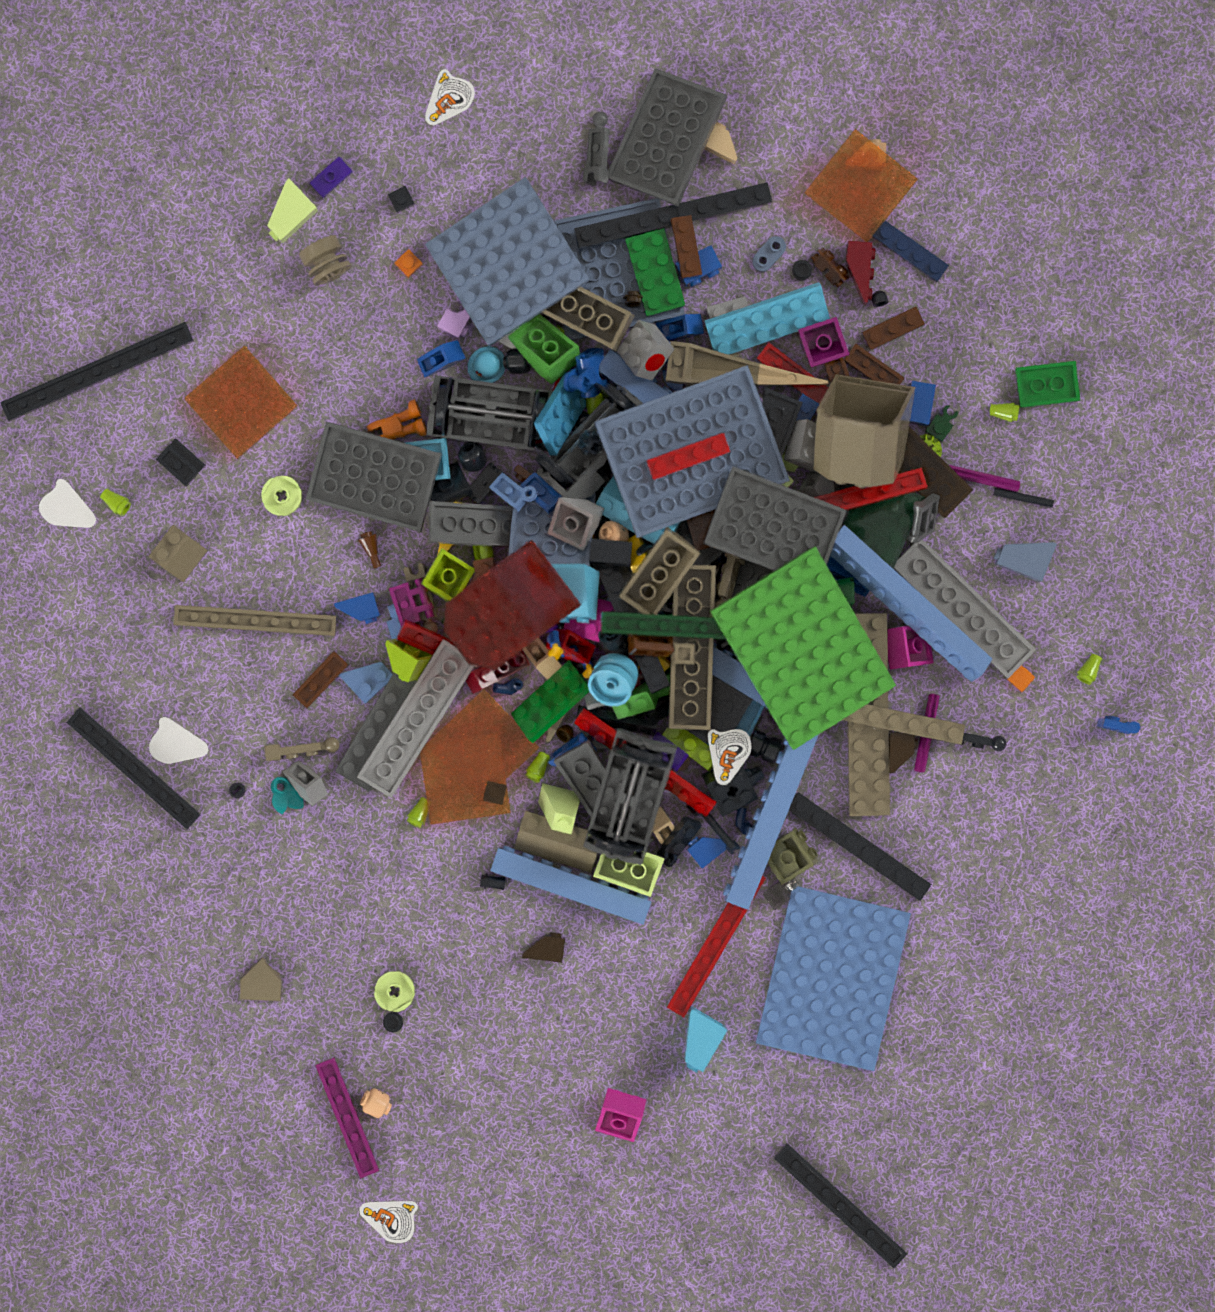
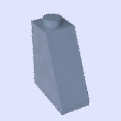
(1026, 559)

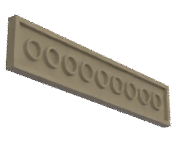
(868, 744)

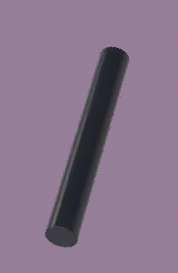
(1023, 497)

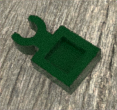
(940, 425)

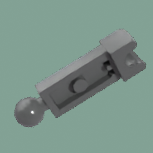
(597, 151)

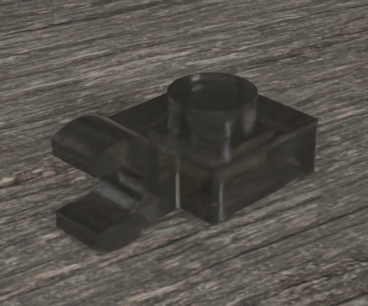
(778, 894)

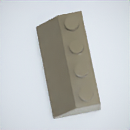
(659, 573)
(540, 840)

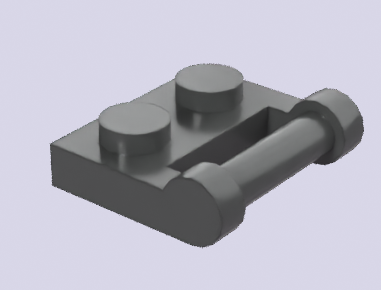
(924, 518)

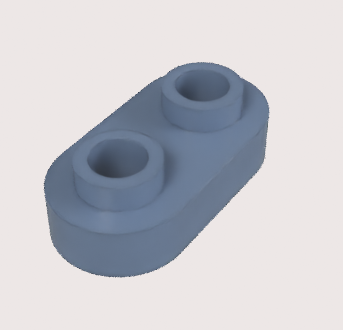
(769, 253)

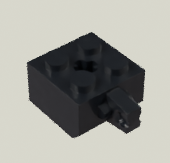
(735, 793)

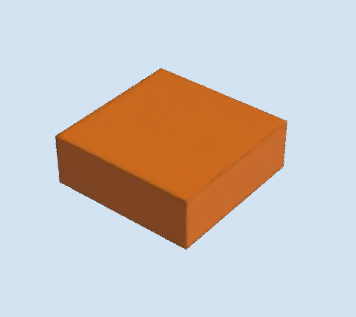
(1021, 678)

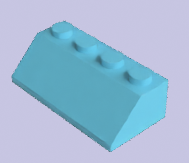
(615, 510)

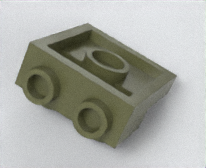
(791, 856)

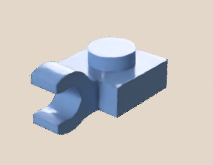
(394, 624)

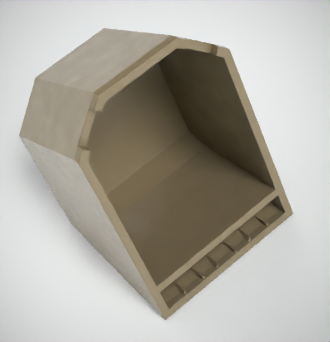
(862, 431)

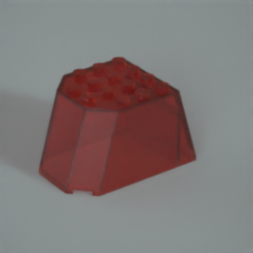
(508, 608)

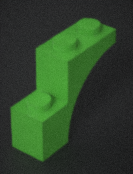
(641, 700)

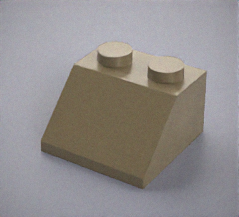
(178, 553)

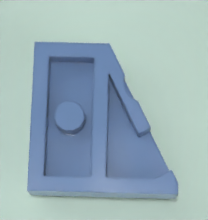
(367, 680)

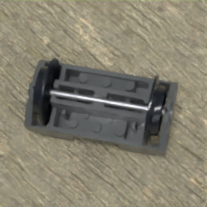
(474, 408)
(573, 466)
(623, 819)

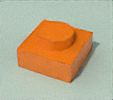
(408, 263)

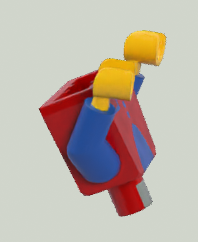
(571, 647)

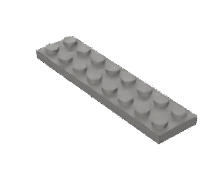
(964, 607)
(416, 719)

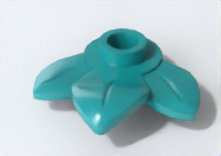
(286, 797)

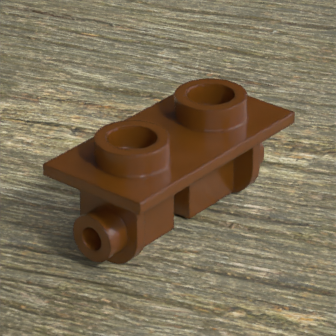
(826, 261)

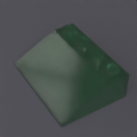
(884, 525)

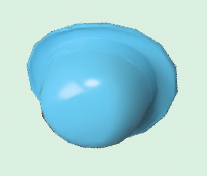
(486, 364)

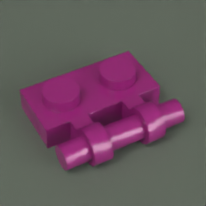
(405, 603)

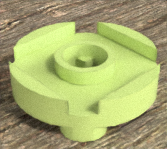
(276, 485)
(406, 992)

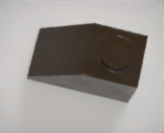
(900, 749)
(547, 948)

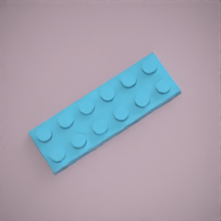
(767, 319)

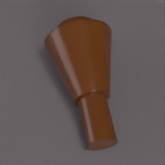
(369, 544)

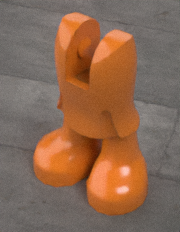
(393, 427)

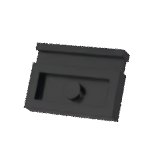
(180, 462)

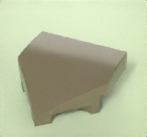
(261, 983)

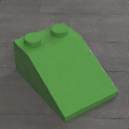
(545, 348)

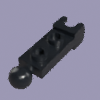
(998, 743)

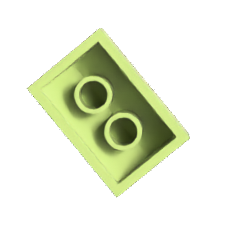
(629, 875)

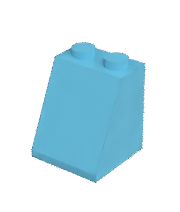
(584, 584)
(702, 1039)

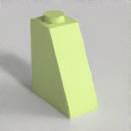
(290, 212)
(559, 807)

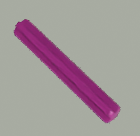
(987, 479)
(924, 744)

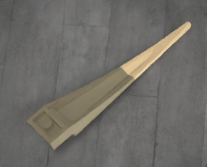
(695, 364)

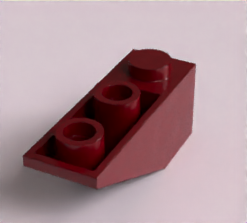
(859, 266)
(485, 677)

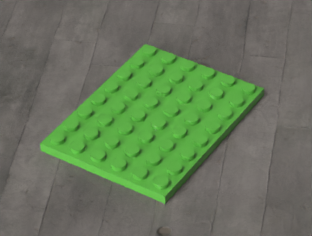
(803, 648)

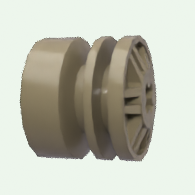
(327, 264)

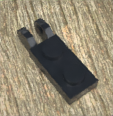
(678, 840)

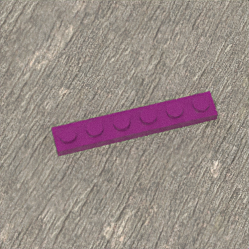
(347, 1117)

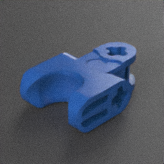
(586, 373)

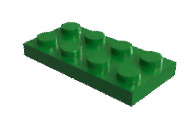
(655, 272)
(550, 701)

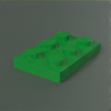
(1047, 384)

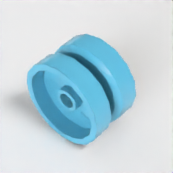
(613, 679)

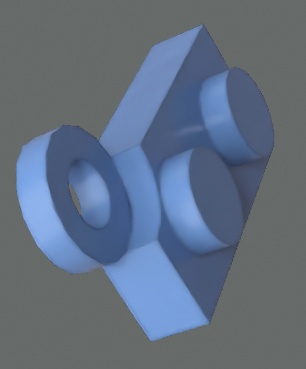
(512, 492)

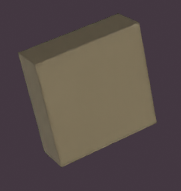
(683, 653)

